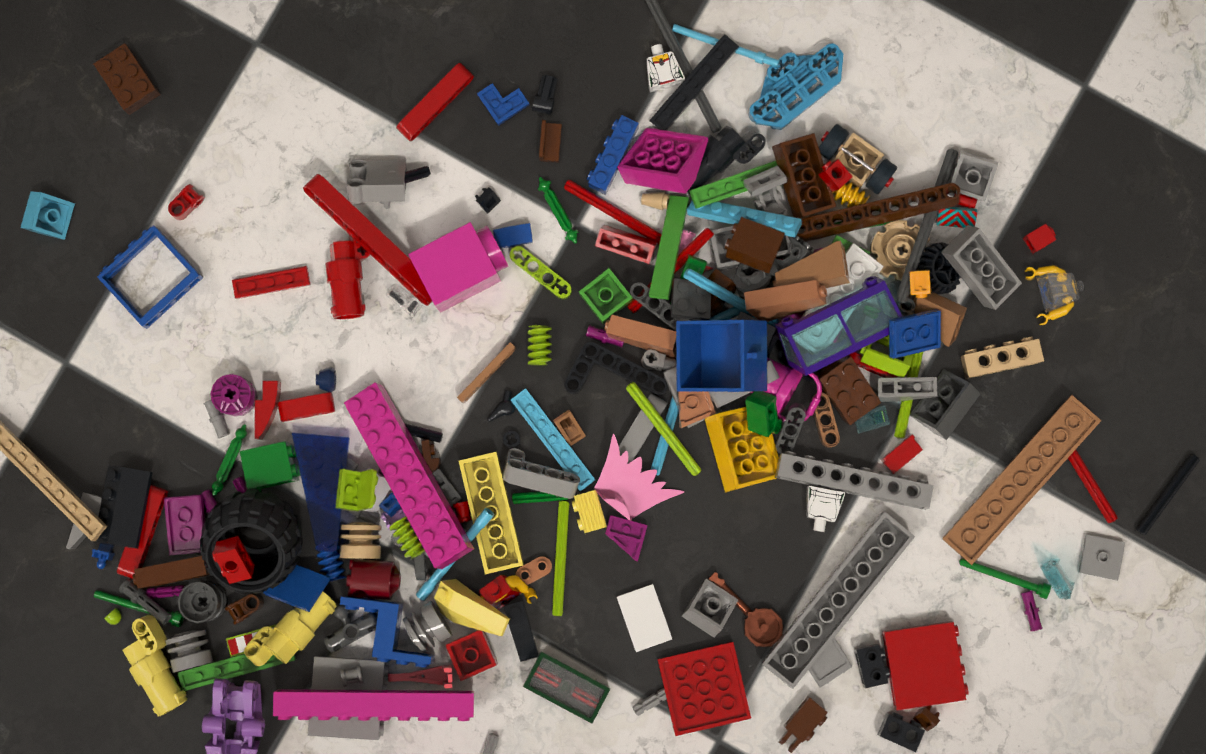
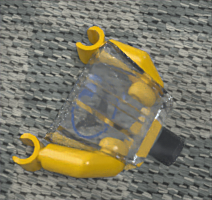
(1056, 290)

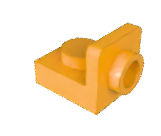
(920, 283)

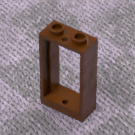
(170, 572)

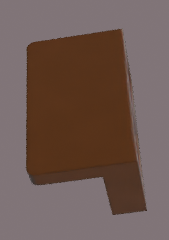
(550, 142)

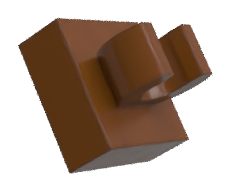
(927, 718)

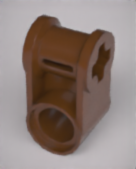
(242, 609)

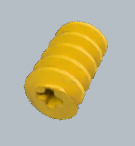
(850, 195)

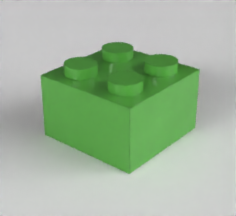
(605, 296)

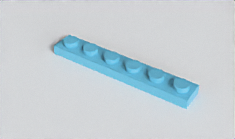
(732, 214)
(551, 438)

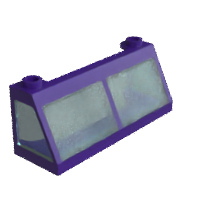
(838, 327)

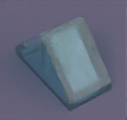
(873, 420)

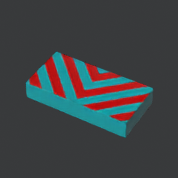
(956, 217)

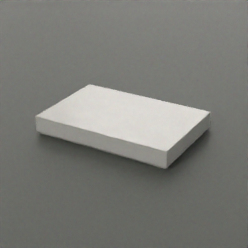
(644, 618)

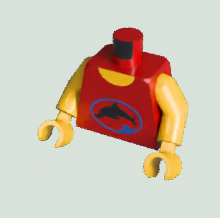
(505, 589)

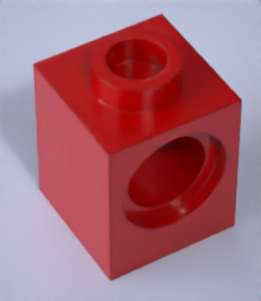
(842, 178)
(1040, 238)

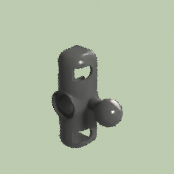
(341, 634)

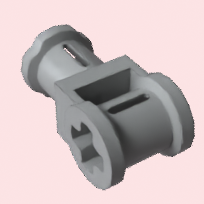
(659, 363)

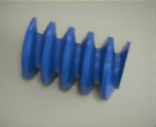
(331, 565)

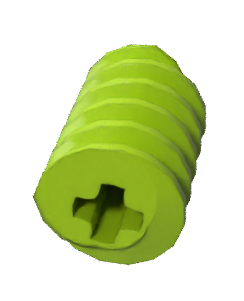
(539, 345)
(407, 537)

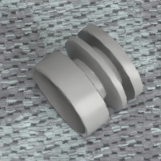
(427, 627)
(188, 650)

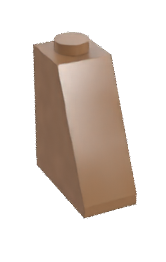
(951, 314)

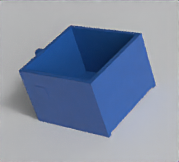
(721, 356)

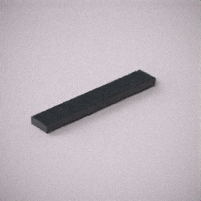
(694, 83)

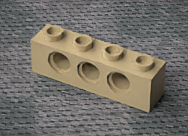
(1032, 356)

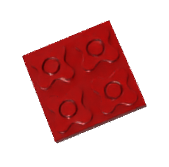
(704, 688)

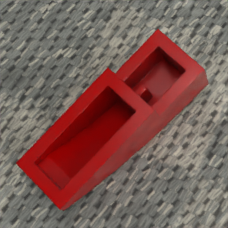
(266, 409)

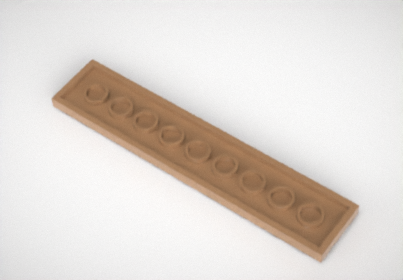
(1021, 479)

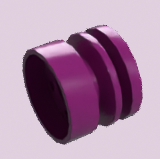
(243, 399)

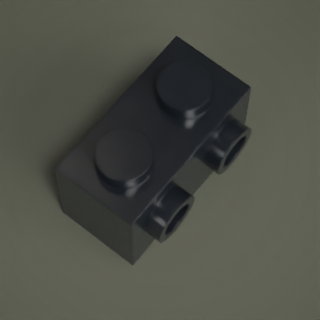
(871, 665)

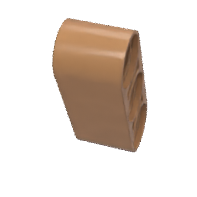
(832, 428)

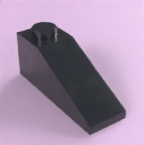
(521, 630)

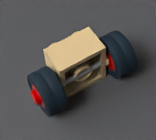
(858, 159)

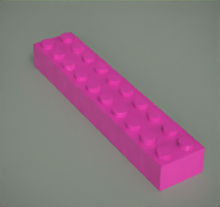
(408, 476)
(373, 703)

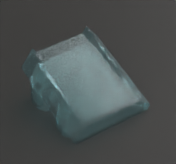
(1057, 578)

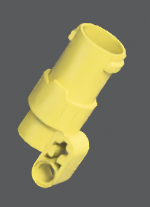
(290, 633)
(151, 666)

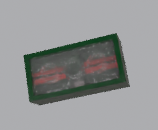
(566, 687)

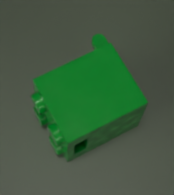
(270, 465)

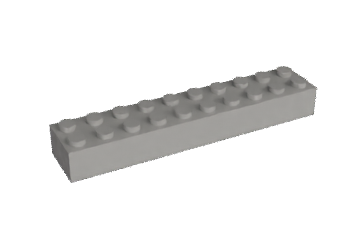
(837, 600)

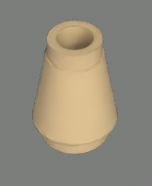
(656, 200)

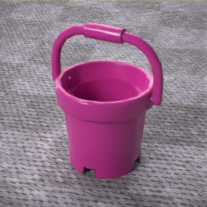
(786, 385)

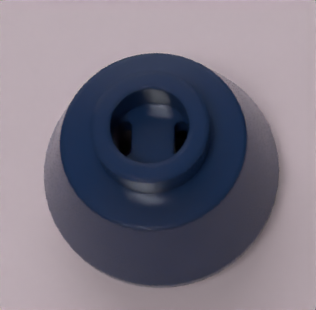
(326, 379)

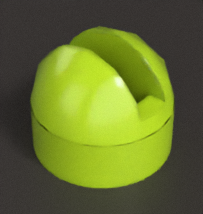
(113, 617)

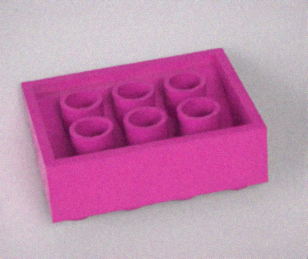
(664, 160)

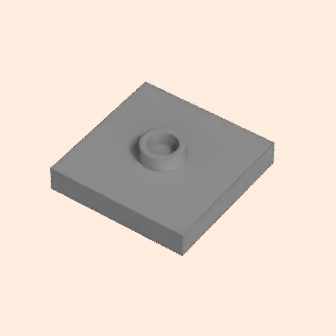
(1101, 557)

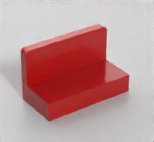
(901, 454)

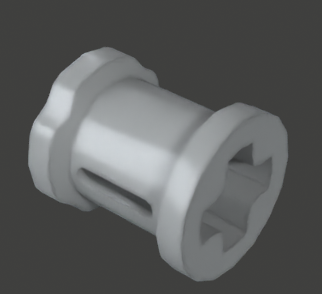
(351, 676)

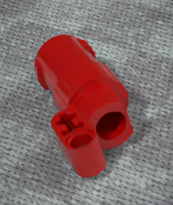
(344, 277)

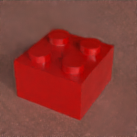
(471, 654)

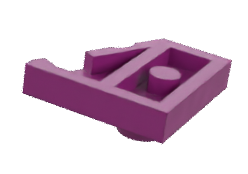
(627, 535)

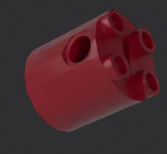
(373, 579)

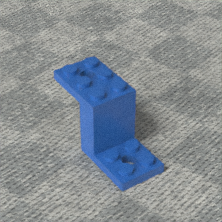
(387, 631)

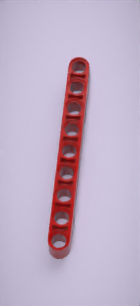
(367, 235)

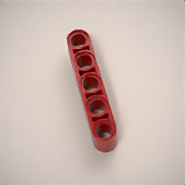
(435, 102)
(135, 558)

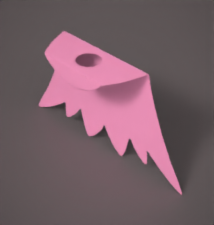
(626, 487)

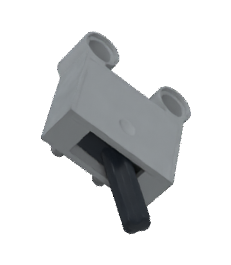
(381, 180)

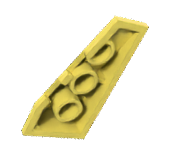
(469, 609)

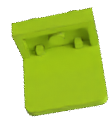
(356, 489)

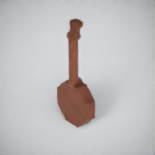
(761, 625)

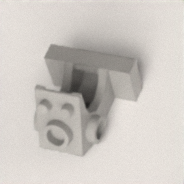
(764, 189)

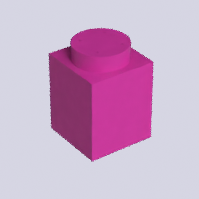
(459, 265)

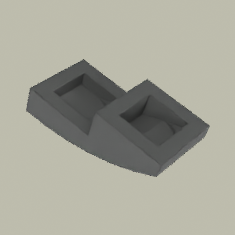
(447, 488)

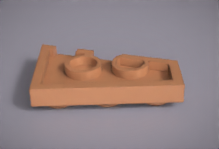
(694, 407)

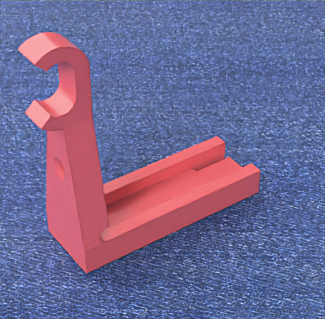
(436, 675)

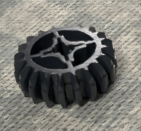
(942, 274)

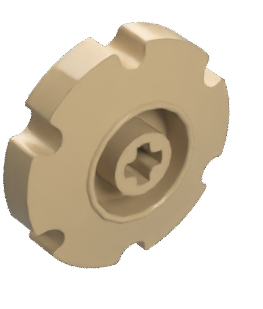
(886, 247)

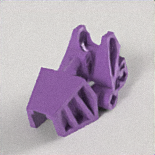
(238, 705)

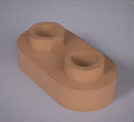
(533, 570)

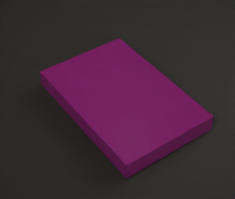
(184, 523)

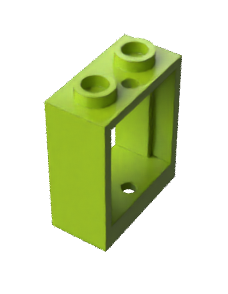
(883, 361)

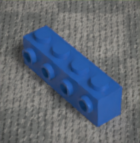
(615, 151)

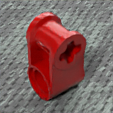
(186, 201)

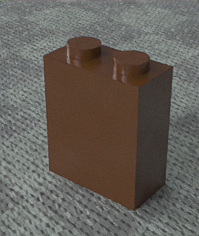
(754, 244)

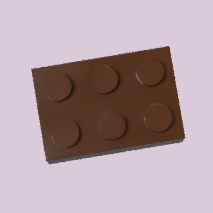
(126, 79)
(847, 389)

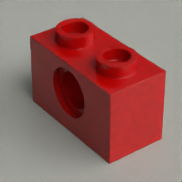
(233, 560)

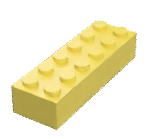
(487, 489)

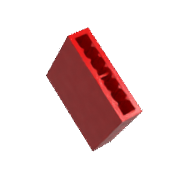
(925, 665)

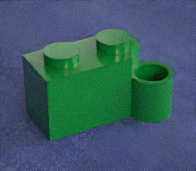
(762, 414)

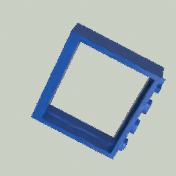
(166, 302)

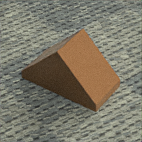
(569, 428)

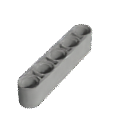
(640, 429)

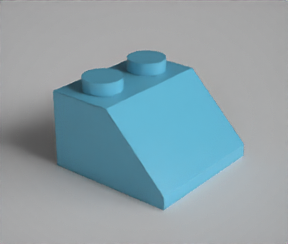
(47, 215)

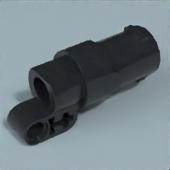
(724, 150)

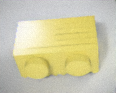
(589, 511)

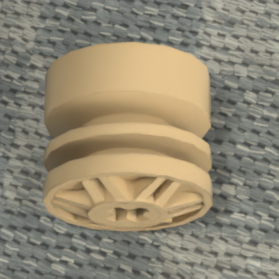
(360, 541)

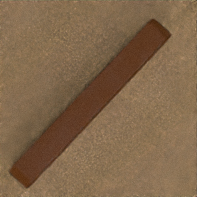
(884, 207)

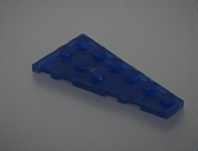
(319, 465)

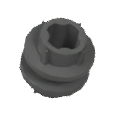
(751, 279)

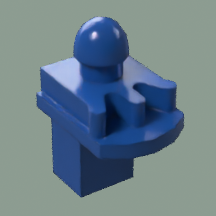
(103, 553)

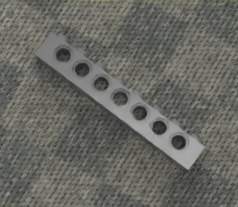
(922, 489)

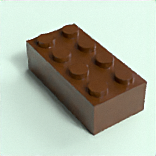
(801, 164)

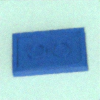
(914, 333)
(299, 588)

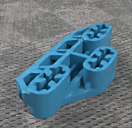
(796, 80)

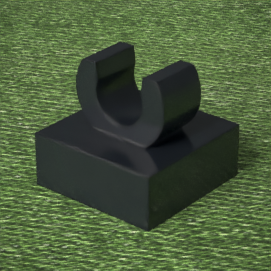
(487, 199)

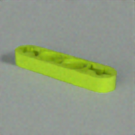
(542, 270)

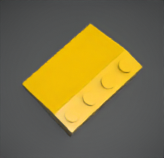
(741, 454)

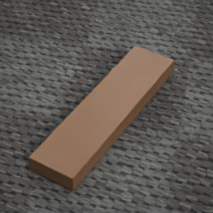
(487, 373)

